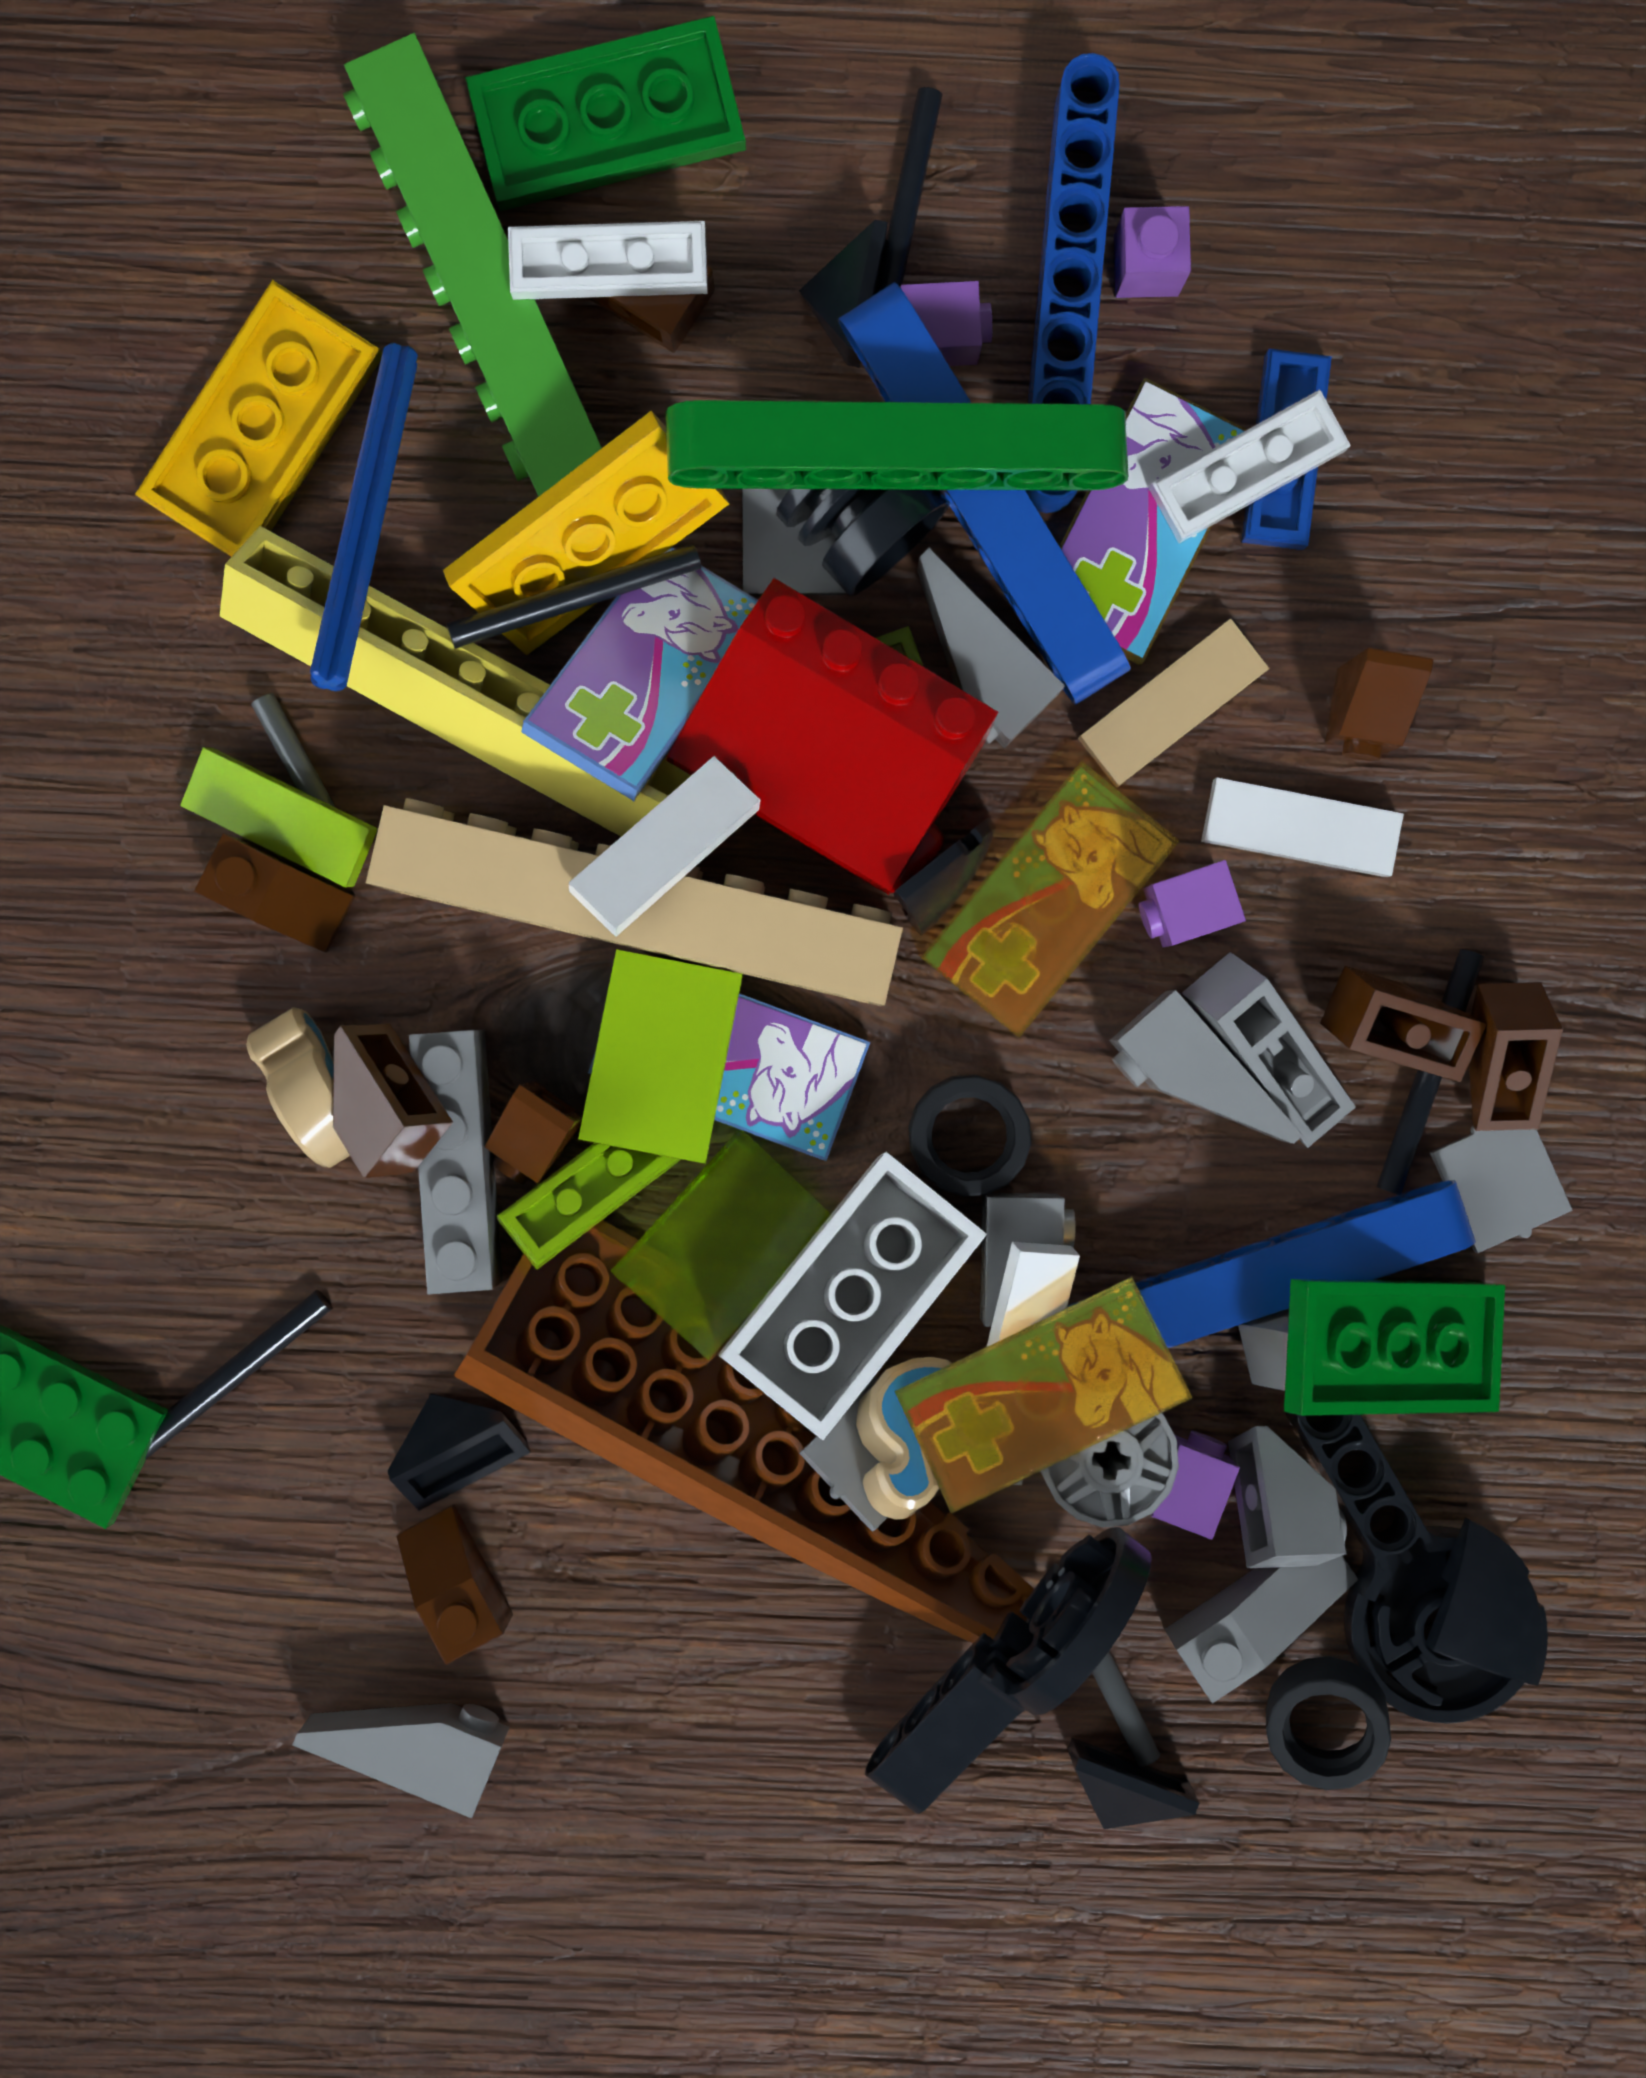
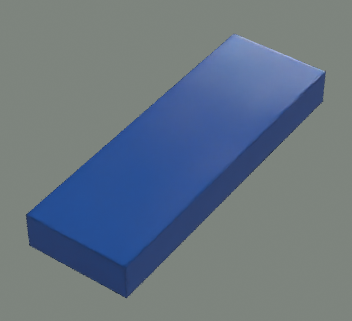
(1286, 514)

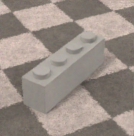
(458, 1172)

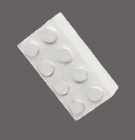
(852, 1295)

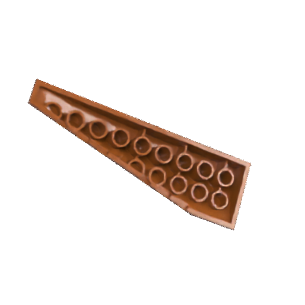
(625, 1385)

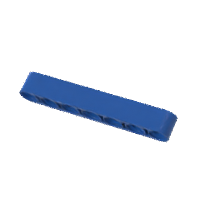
(1071, 253)
(998, 522)
(1344, 1247)

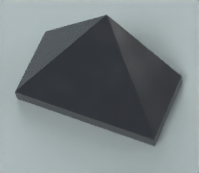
(846, 284)
(453, 1448)
(1126, 1792)

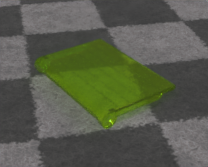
(722, 1244)

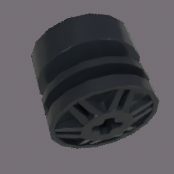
(870, 528)

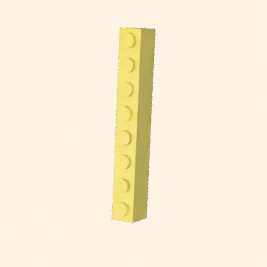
(418, 674)

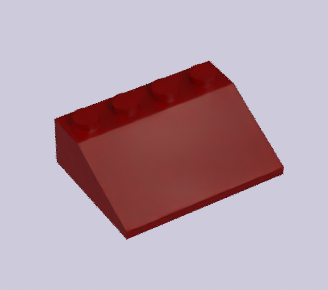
(834, 734)

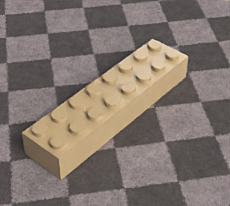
(695, 921)

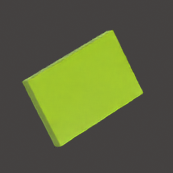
(660, 1056)

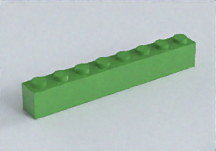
(470, 262)

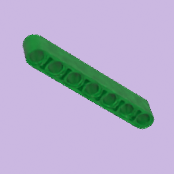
(895, 445)

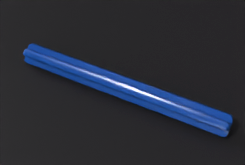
(364, 518)

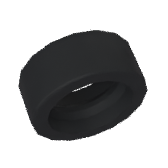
(990, 1178)
(1334, 1767)

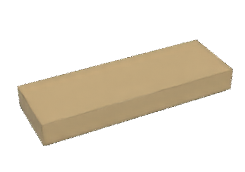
(1173, 703)

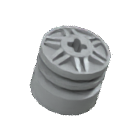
(1128, 1486)

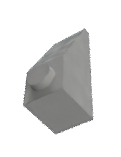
(985, 653)
(1270, 1045)
(1187, 1061)
(1255, 1621)
(422, 1749)

